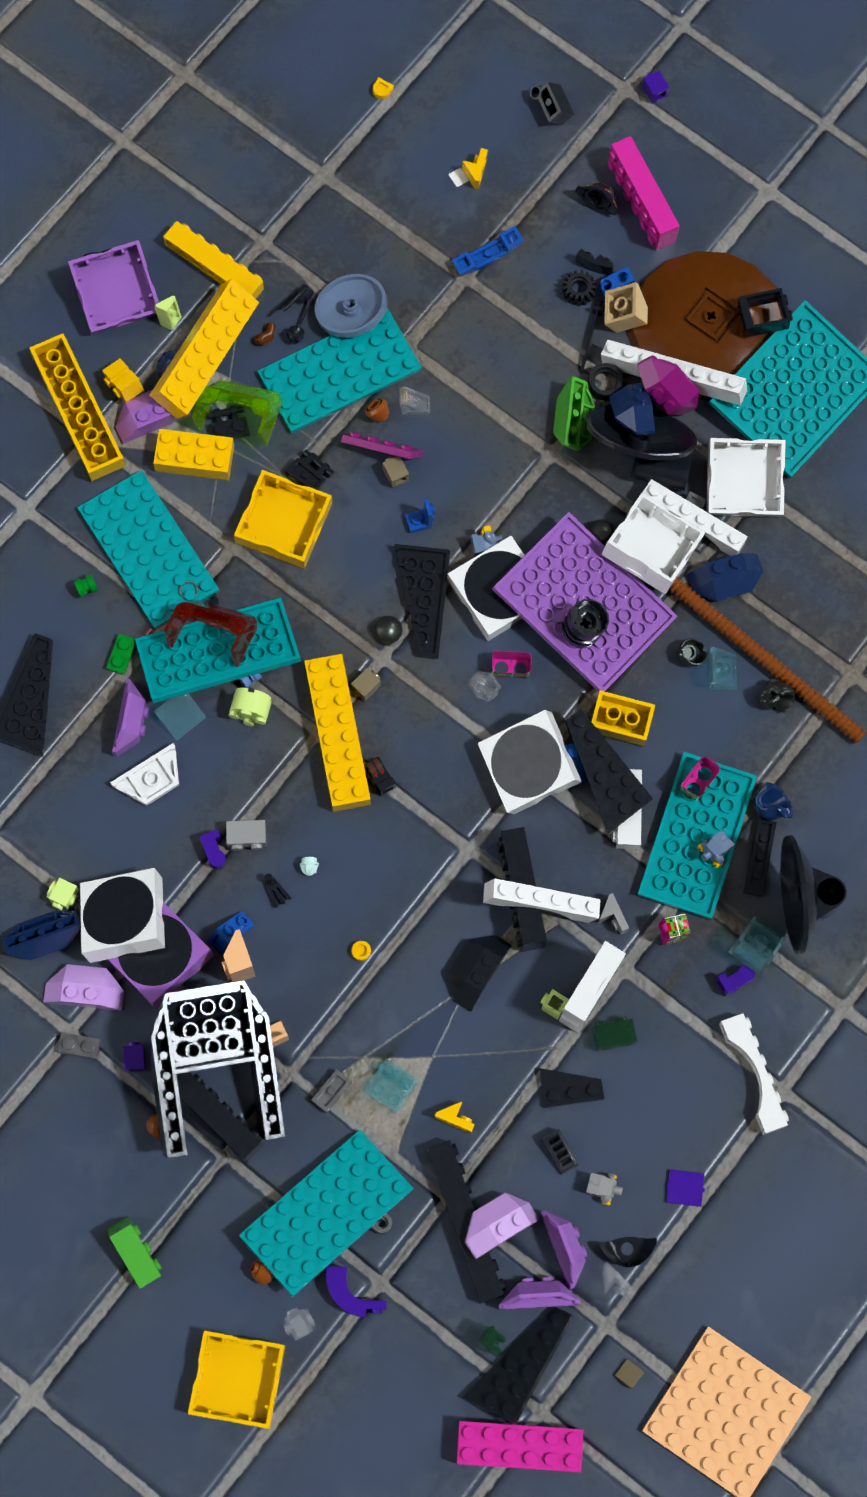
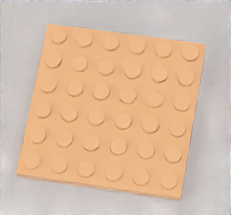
(726, 1414)

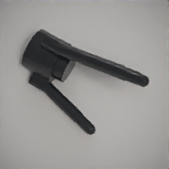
(301, 295)

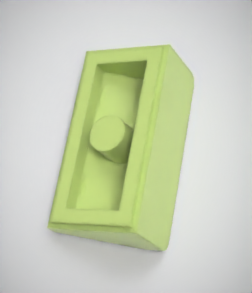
(168, 312)

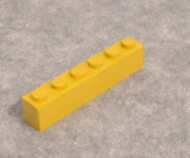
(210, 259)

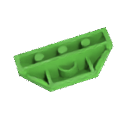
(571, 414)

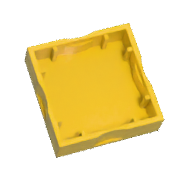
(283, 519)
(237, 1379)

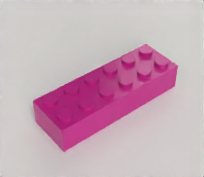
(643, 193)
(520, 1446)

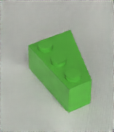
(134, 1252)

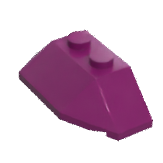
(668, 385)

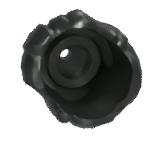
(776, 695)

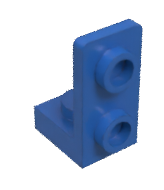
(421, 519)
(223, 934)

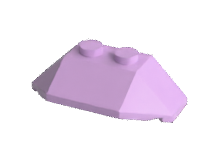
(84, 988)
(498, 1222)

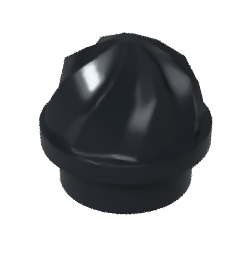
(295, 334)

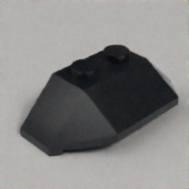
(476, 968)

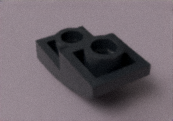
(599, 265)

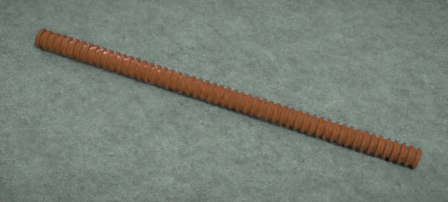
(766, 660)

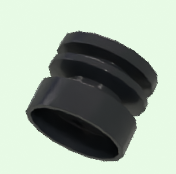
(585, 623)

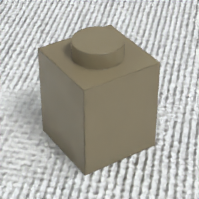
(395, 471)
(366, 684)

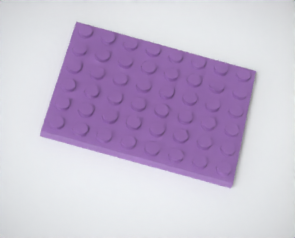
(568, 569)

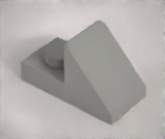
(613, 911)

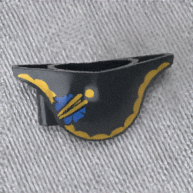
(599, 197)

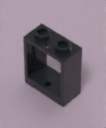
(762, 298)

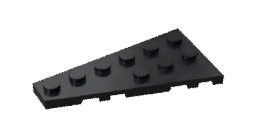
(425, 584)
(26, 704)
(609, 778)
(514, 1377)

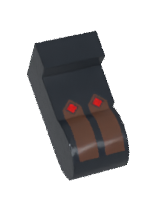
(379, 775)

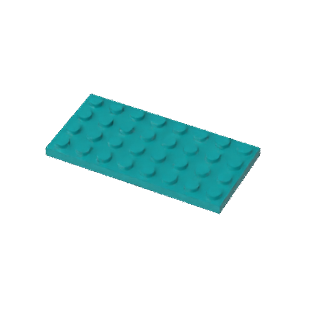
(339, 372)
(147, 548)
(204, 653)
(675, 866)
(326, 1213)

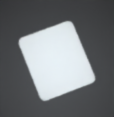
(458, 177)

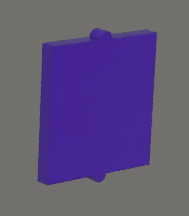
(685, 1188)

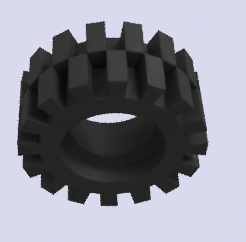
(579, 297)

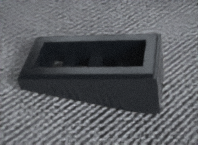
(550, 1137)

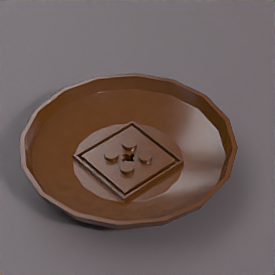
(678, 304)

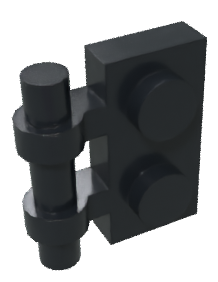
(231, 428)
(307, 476)

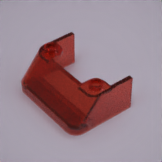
(236, 622)

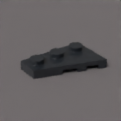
(568, 1088)

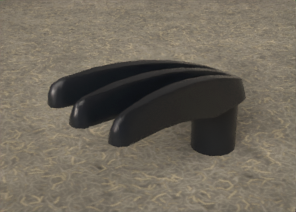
(272, 885)

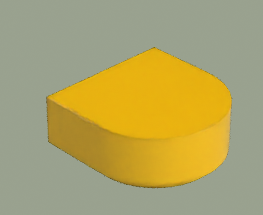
(382, 89)

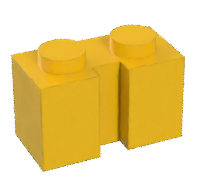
(122, 380)

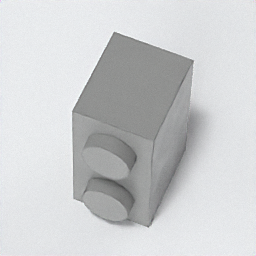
(246, 834)

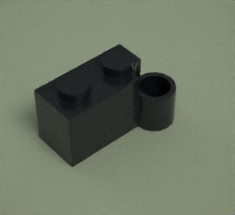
(553, 102)

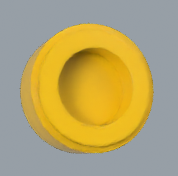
(361, 950)

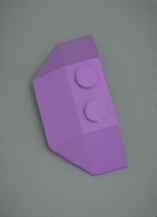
(141, 417)
(130, 720)
(566, 1246)
(538, 1295)

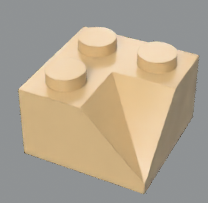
(625, 308)

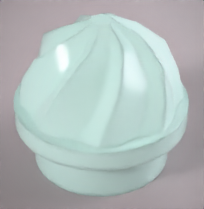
(309, 865)

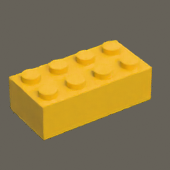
(194, 454)

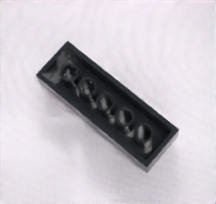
(519, 869)
(218, 1116)

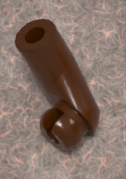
(267, 336)

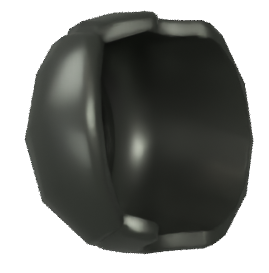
(601, 530)
(387, 630)
(692, 652)

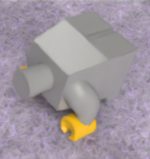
(603, 1187)

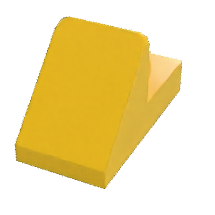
(475, 170)
(449, 1116)

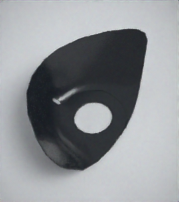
(642, 1250)

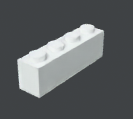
(629, 833)

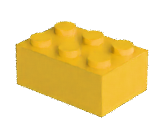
(623, 718)

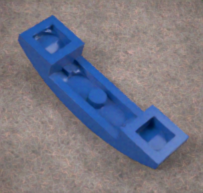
(489, 253)

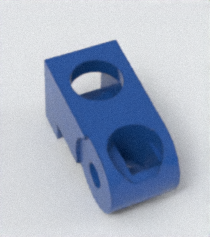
(617, 279)

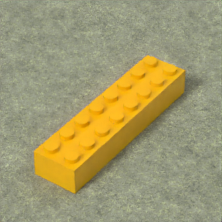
(204, 349)
(77, 407)
(337, 732)

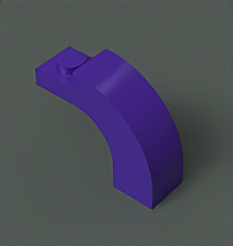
(337, 1286)

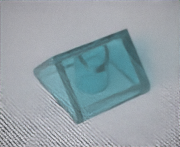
(722, 671)

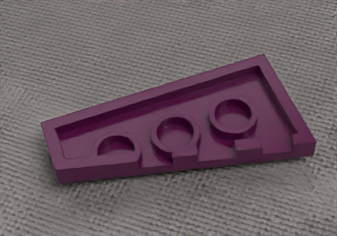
(383, 446)

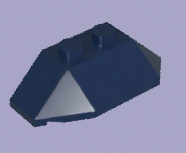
(633, 409)
(726, 577)
(42, 935)

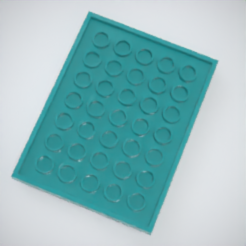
(799, 387)

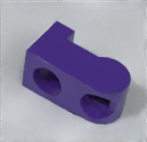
(214, 854)
(735, 981)

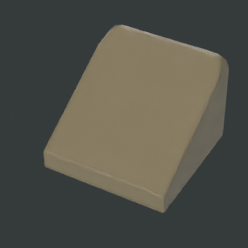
(629, 1373)

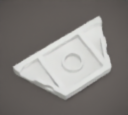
(150, 778)

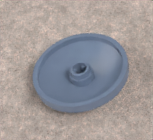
(351, 305)

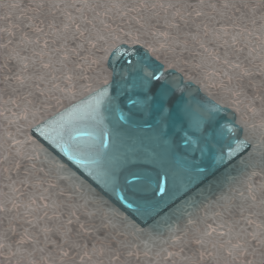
(180, 715)
(391, 1085)

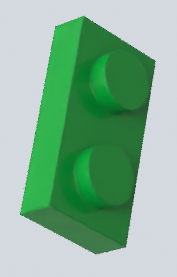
(121, 654)

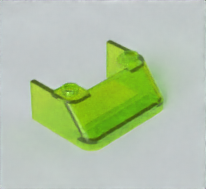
(263, 403)

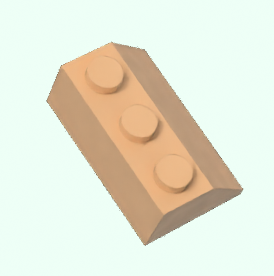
(237, 960)

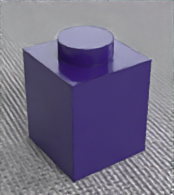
(655, 86)
(134, 1057)

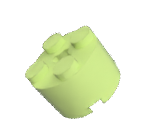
(250, 706)

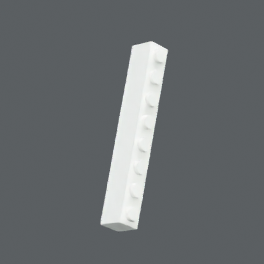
(709, 381)

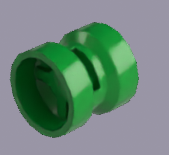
(85, 585)

